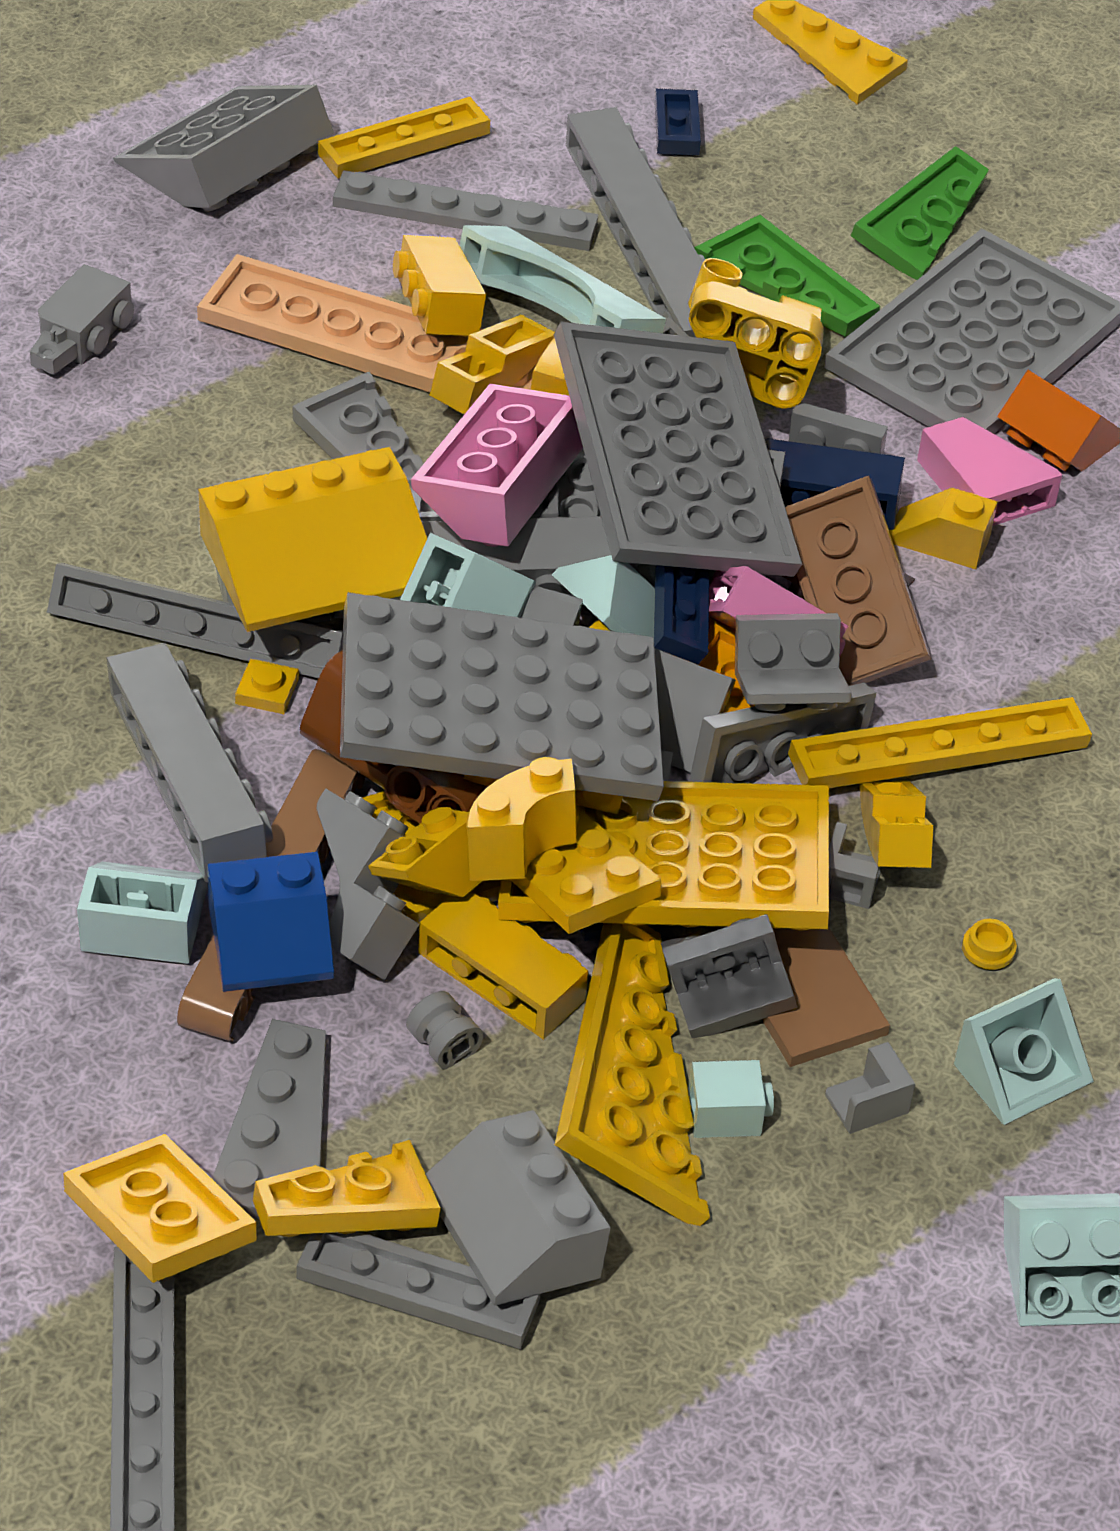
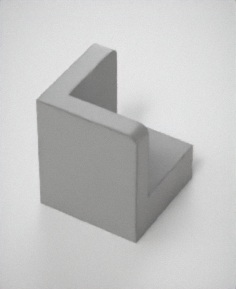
(850, 874)
(876, 1096)

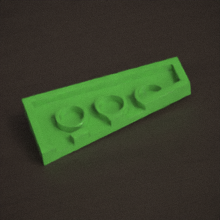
(922, 214)
(780, 266)

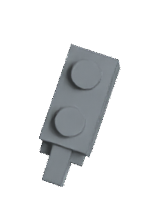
(81, 318)

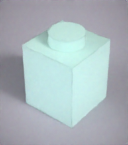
(729, 1098)

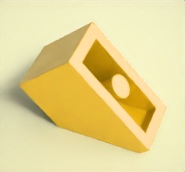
(947, 526)

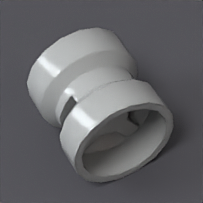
(449, 1032)

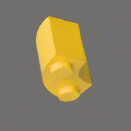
(521, 819)

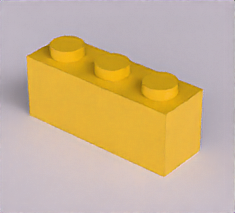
(439, 285)
(503, 962)

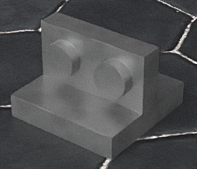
(728, 975)

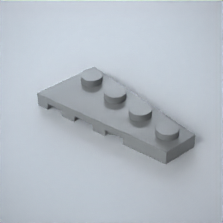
(353, 421)
(279, 1113)

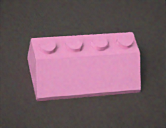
(500, 462)

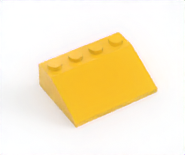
(311, 535)

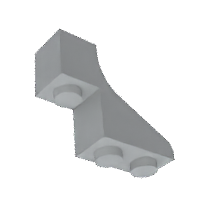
(367, 915)

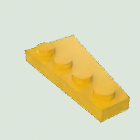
(838, 52)

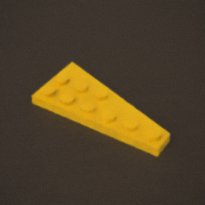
(626, 1084)

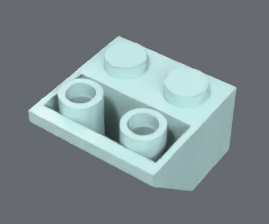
(466, 580)
(140, 911)
(1064, 1258)

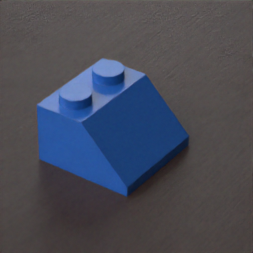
(270, 921)

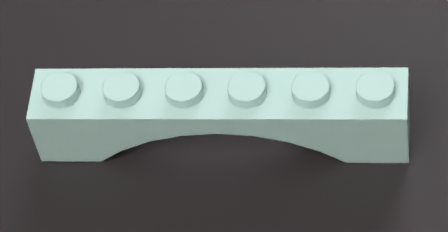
(528, 270)

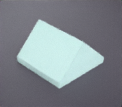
(612, 594)
(1023, 1052)

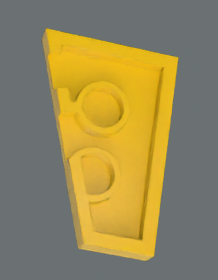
(349, 1199)

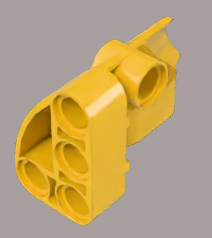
(774, 339)

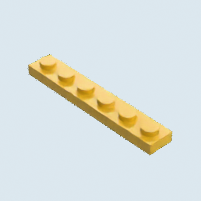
(940, 743)

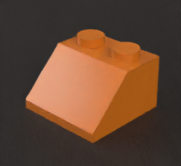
(1058, 423)

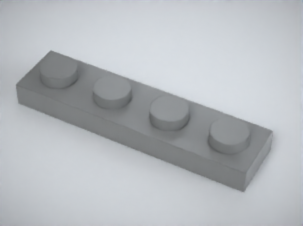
(413, 1285)

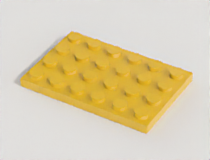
(719, 855)

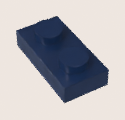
(677, 122)

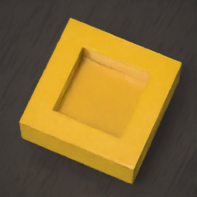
(267, 686)

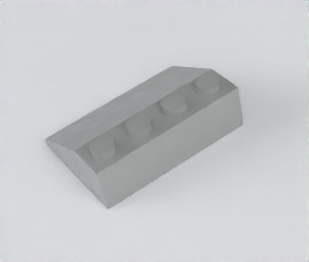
(233, 147)

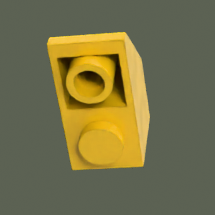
(430, 855)

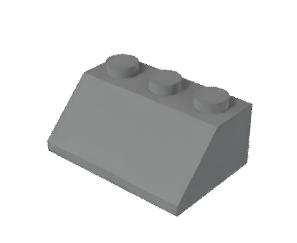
(519, 1210)

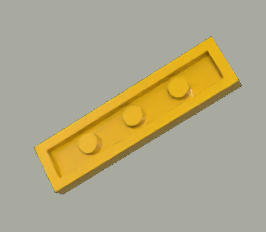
(404, 137)

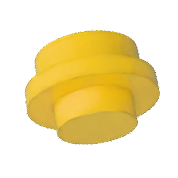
(989, 944)

